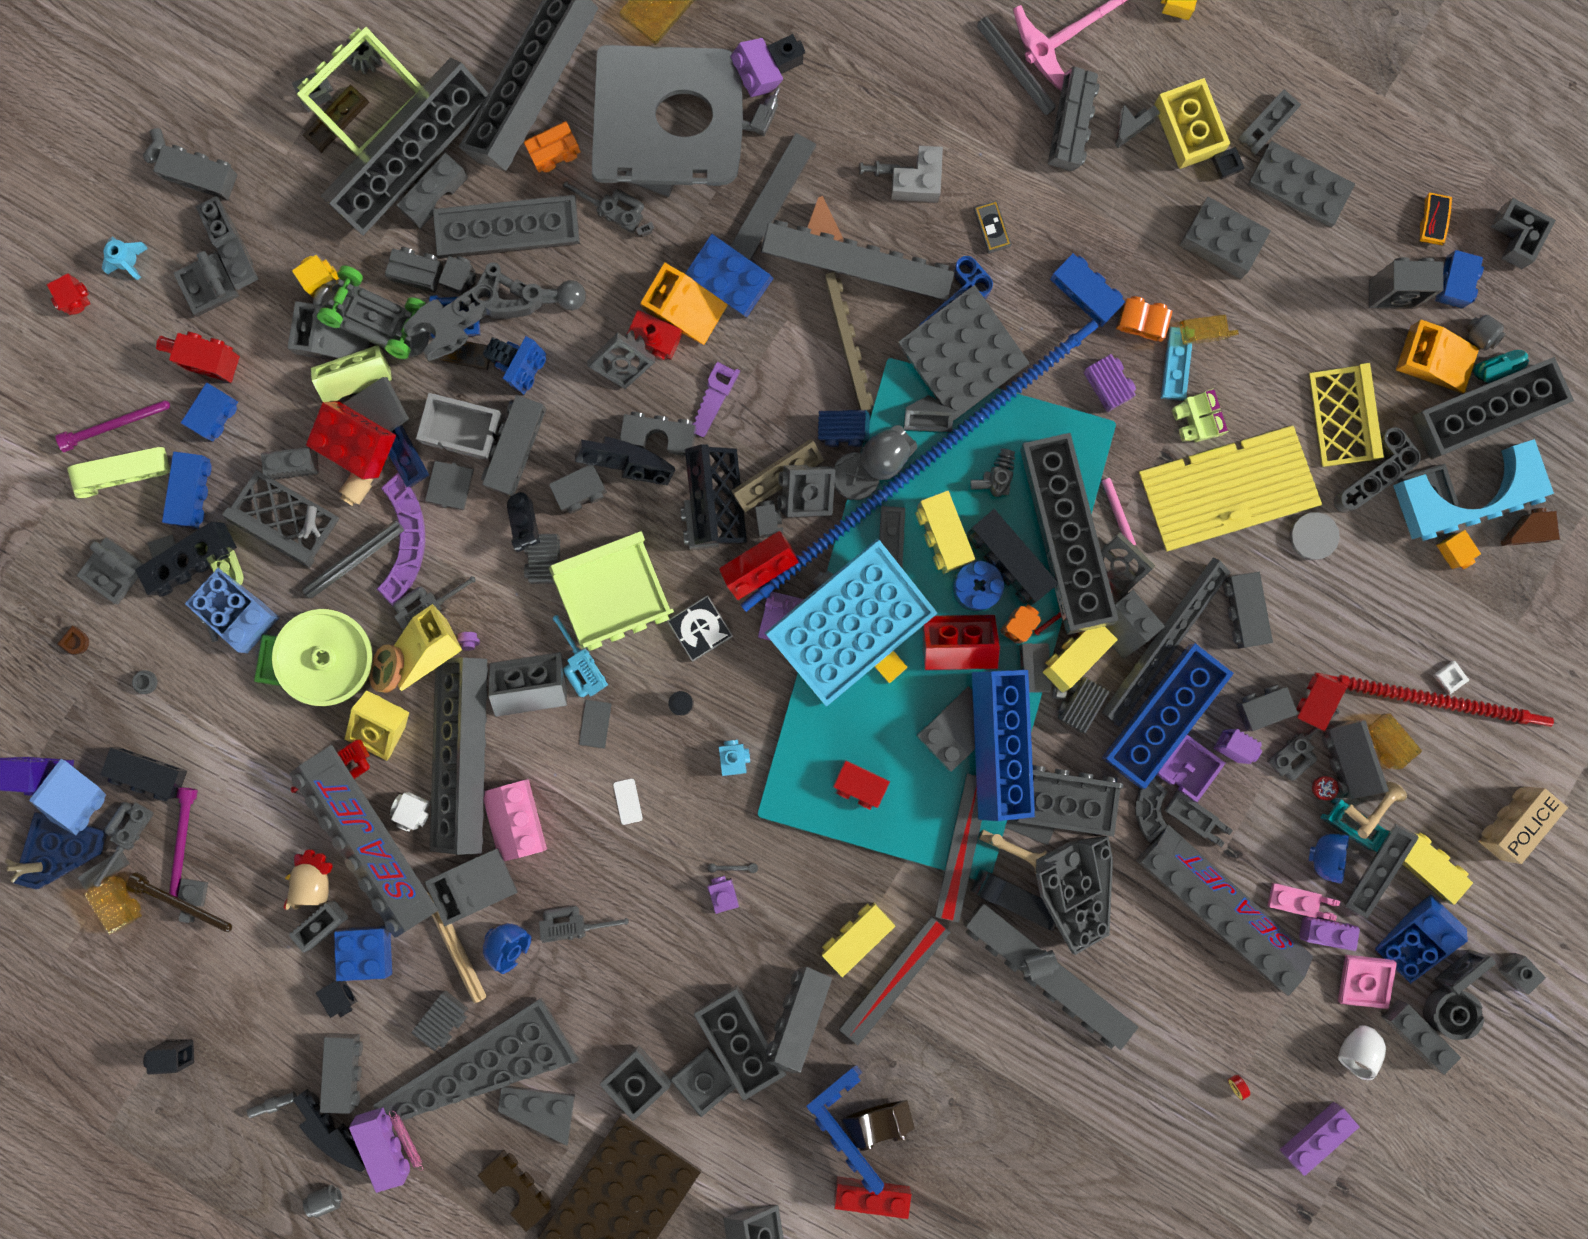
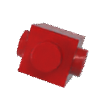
(69, 294)

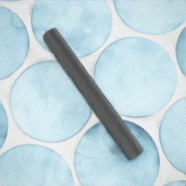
(1016, 66)
(353, 559)

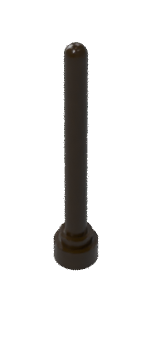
(139, 884)

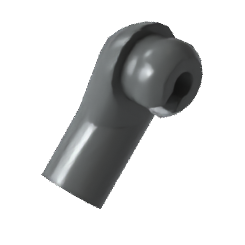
(152, 152)

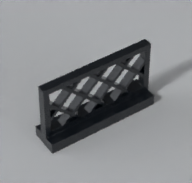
(703, 495)

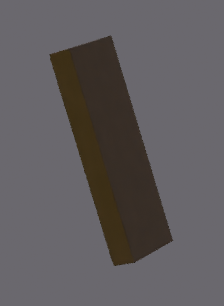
(341, 112)

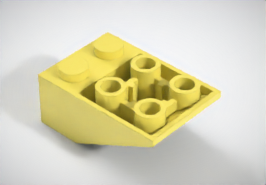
(425, 645)

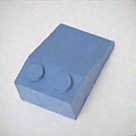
(68, 798)

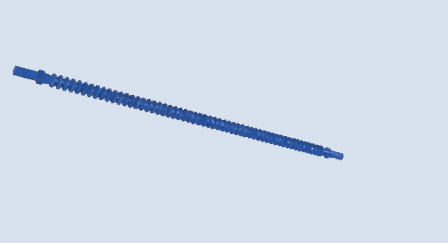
(1073, 340)

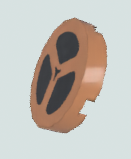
(386, 668)

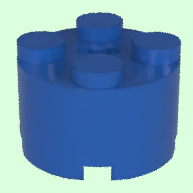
(979, 572)

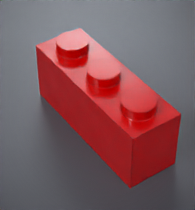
(758, 565)
(854, 1197)

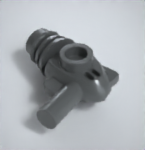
(1000, 477)

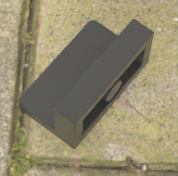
(1034, 658)

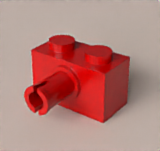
(657, 335)

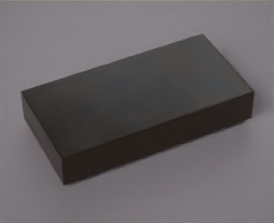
(468, 355)

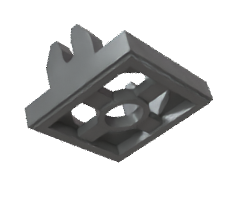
(600, 359)
(1144, 564)

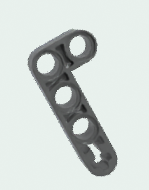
(1375, 476)

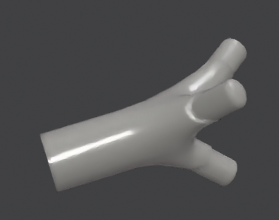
(309, 524)

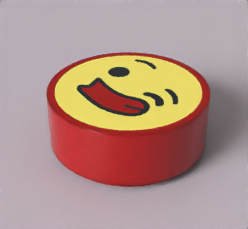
(1239, 1087)

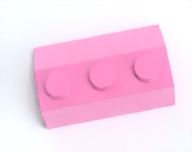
(514, 820)

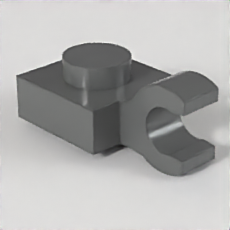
(194, 893)

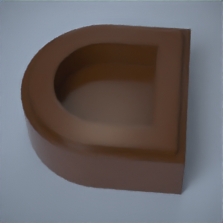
(74, 641)

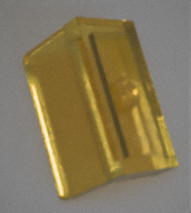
(1205, 330)

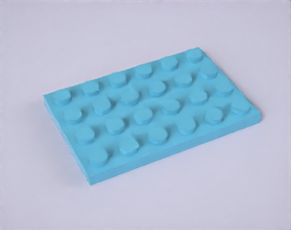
(851, 622)

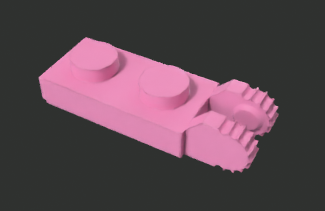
(1300, 901)

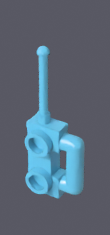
(585, 664)

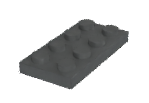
(1301, 184)

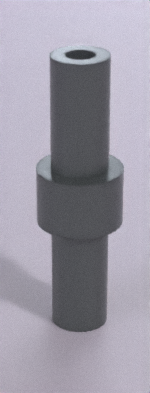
(271, 1105)

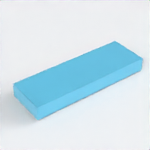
(1176, 366)

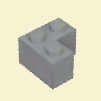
(920, 183)

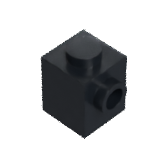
(787, 53)

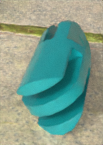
(1501, 366)

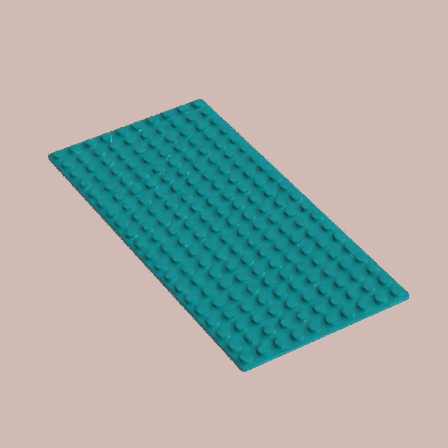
(879, 720)

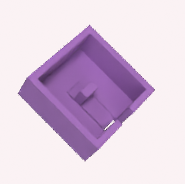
(1191, 768)

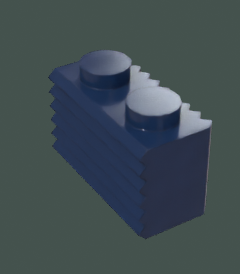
(843, 427)

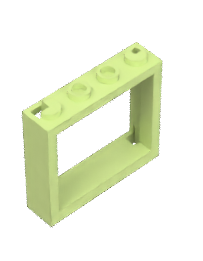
(340, 55)

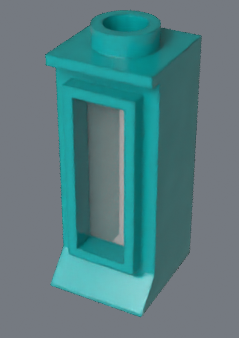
(1350, 827)

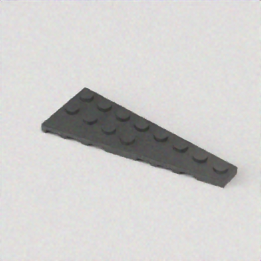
(504, 1055)

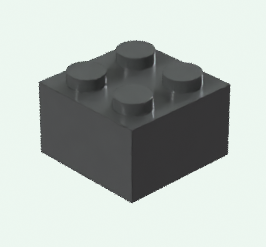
(635, 1083)

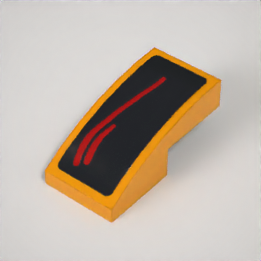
(1436, 219)

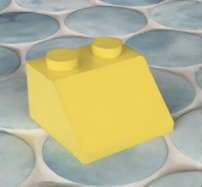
(376, 724)

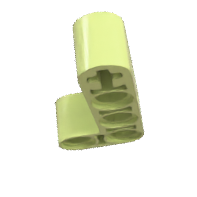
(117, 470)

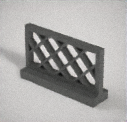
(265, 532)

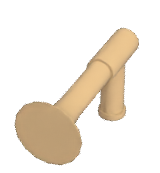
(1395, 793)
(998, 842)

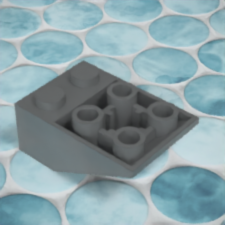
(317, 340)
(471, 887)

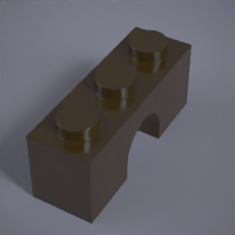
(505, 1172)

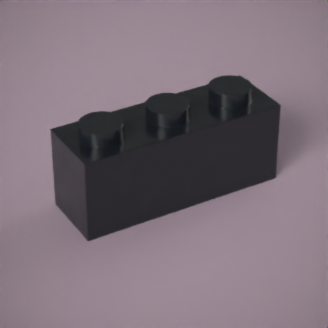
(143, 773)

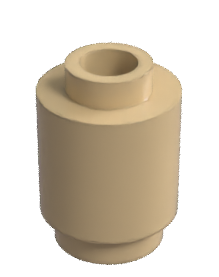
(355, 489)

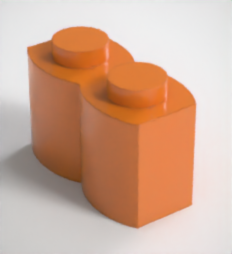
(1144, 319)

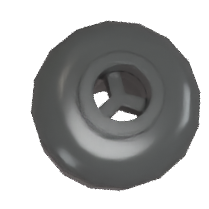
(1485, 332)

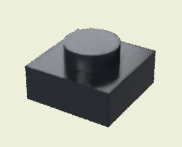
(1228, 163)

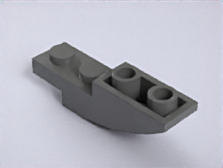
(228, 242)

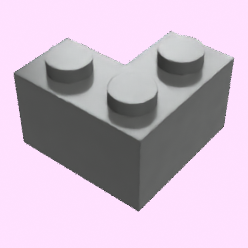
(1527, 231)

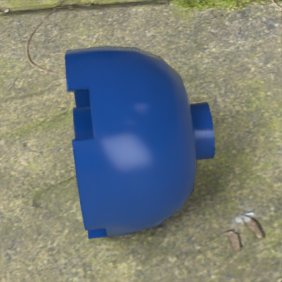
(1330, 857)
(504, 946)

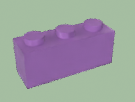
(1319, 1138)
(379, 1149)

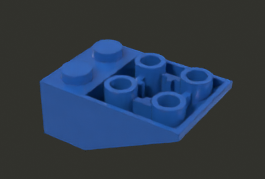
(1423, 939)

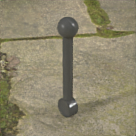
(753, 868)

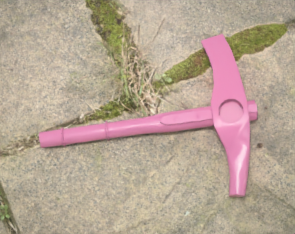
(1041, 49)

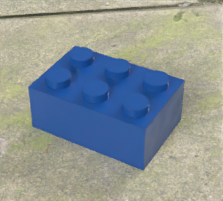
(729, 275)

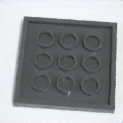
(963, 352)

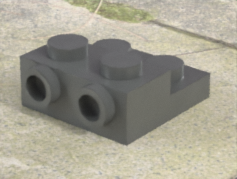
(806, 491)

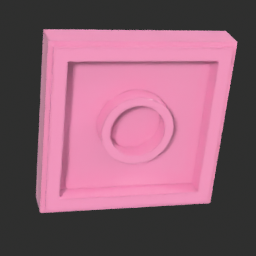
(1367, 981)

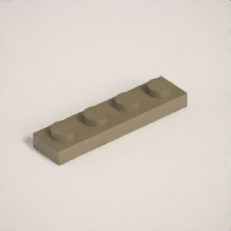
(767, 483)

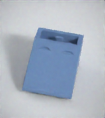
(232, 611)

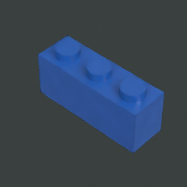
(1087, 289)
(186, 490)

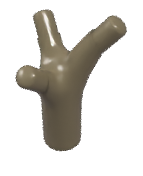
(22, 868)

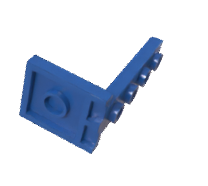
(839, 1138)

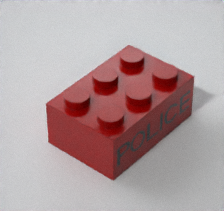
(350, 440)

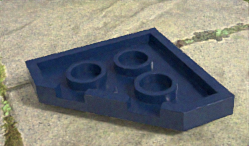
(57, 850)

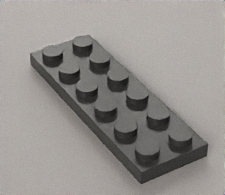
(506, 226)

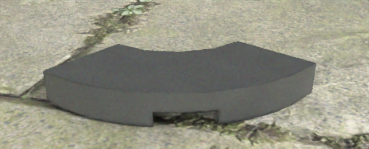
(1148, 810)

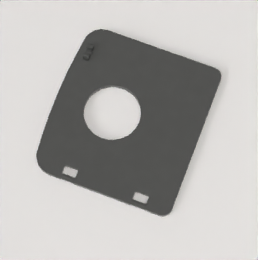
(626, 131)

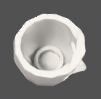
(1365, 1047)

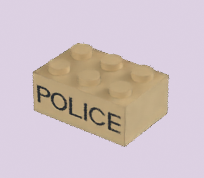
(1522, 824)

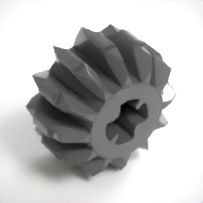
(364, 58)

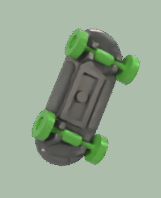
(368, 315)

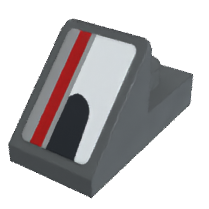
(1132, 125)

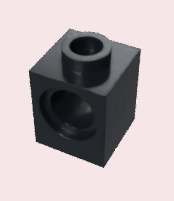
(337, 998)

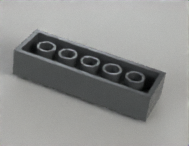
(1492, 408)

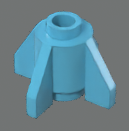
(122, 256)

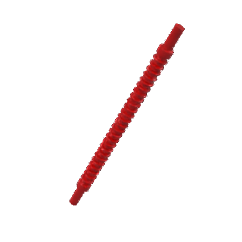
(1522, 716)

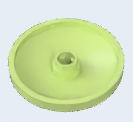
(322, 657)

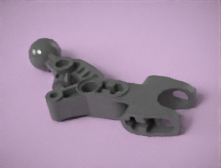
(450, 321)

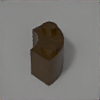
(878, 1124)

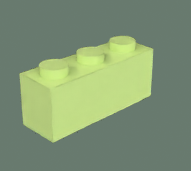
(350, 374)

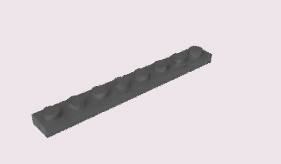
(1166, 642)

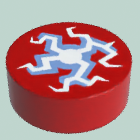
(1325, 788)

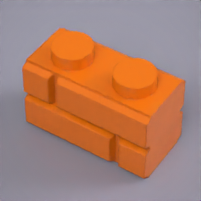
(552, 147)
(1021, 624)

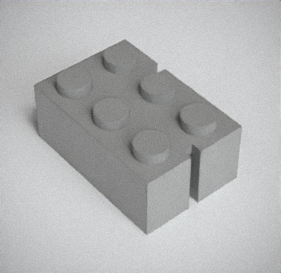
(459, 426)

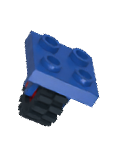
(516, 361)

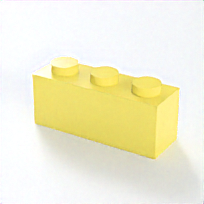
(1078, 657)
(1436, 871)
(857, 938)

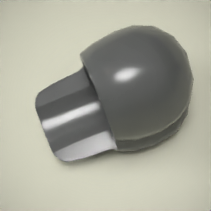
(887, 452)

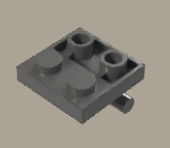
(206, 283)
(110, 570)

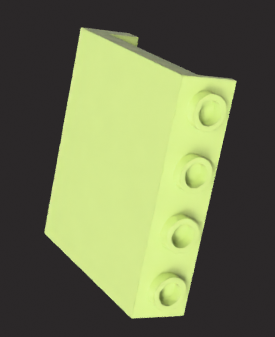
(610, 591)

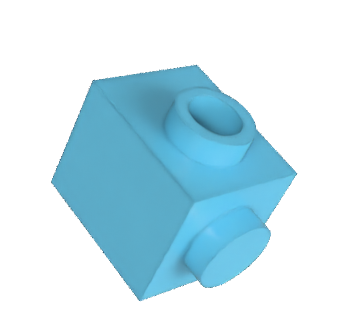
(733, 758)

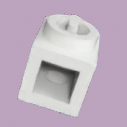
(409, 811)

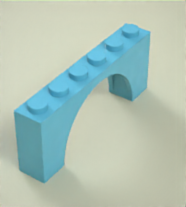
(1522, 482)

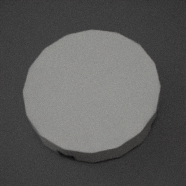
(1314, 536)

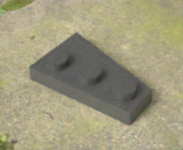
(540, 1110)

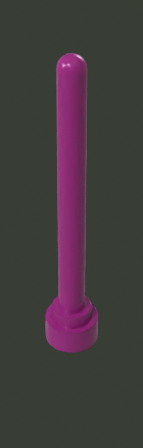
(67, 441)
(186, 798)

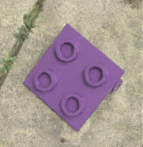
(776, 608)

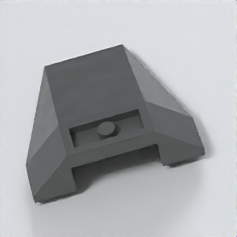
(1077, 890)

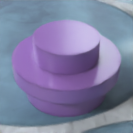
(468, 640)

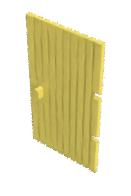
(1230, 488)

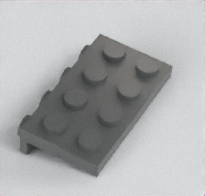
(1075, 802)

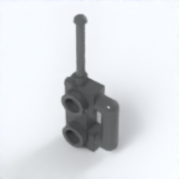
(608, 208)
(403, 616)
(1298, 745)
(128, 835)
(568, 930)

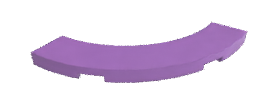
(410, 543)

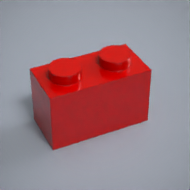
(1321, 701)
(860, 784)

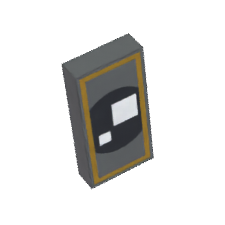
(992, 227)

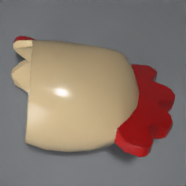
(308, 880)

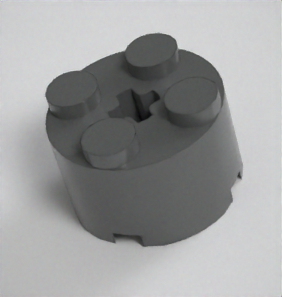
(1467, 1018)

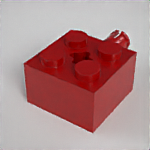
(200, 355)

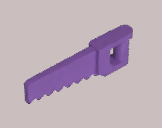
(714, 397)

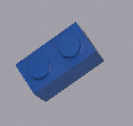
(1460, 279)
(210, 412)

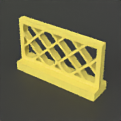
(1367, 412)

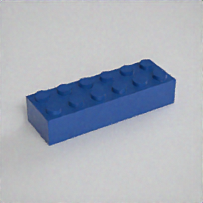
(1167, 715)
(1003, 745)

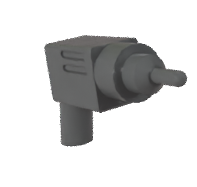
(763, 115)

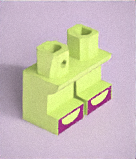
(1201, 428)

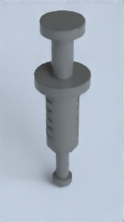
(879, 168)

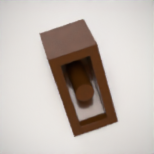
(1534, 528)

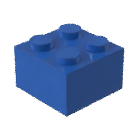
(362, 953)

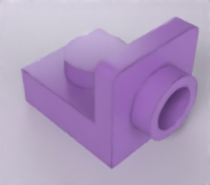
(723, 894)

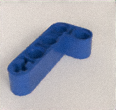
(977, 275)

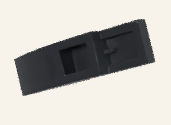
(631, 459)
(319, 1128)

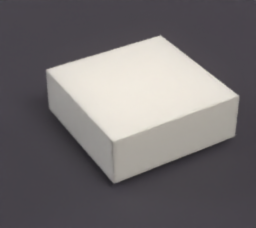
(1451, 677)

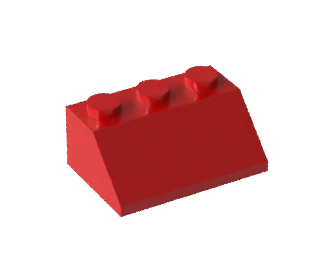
(961, 642)

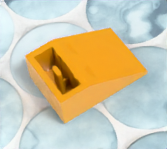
(683, 304)
(1437, 356)

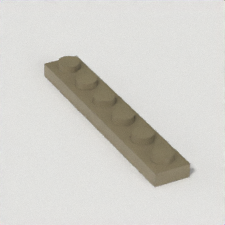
(846, 333)

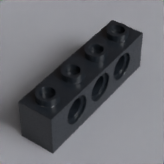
(154, 572)

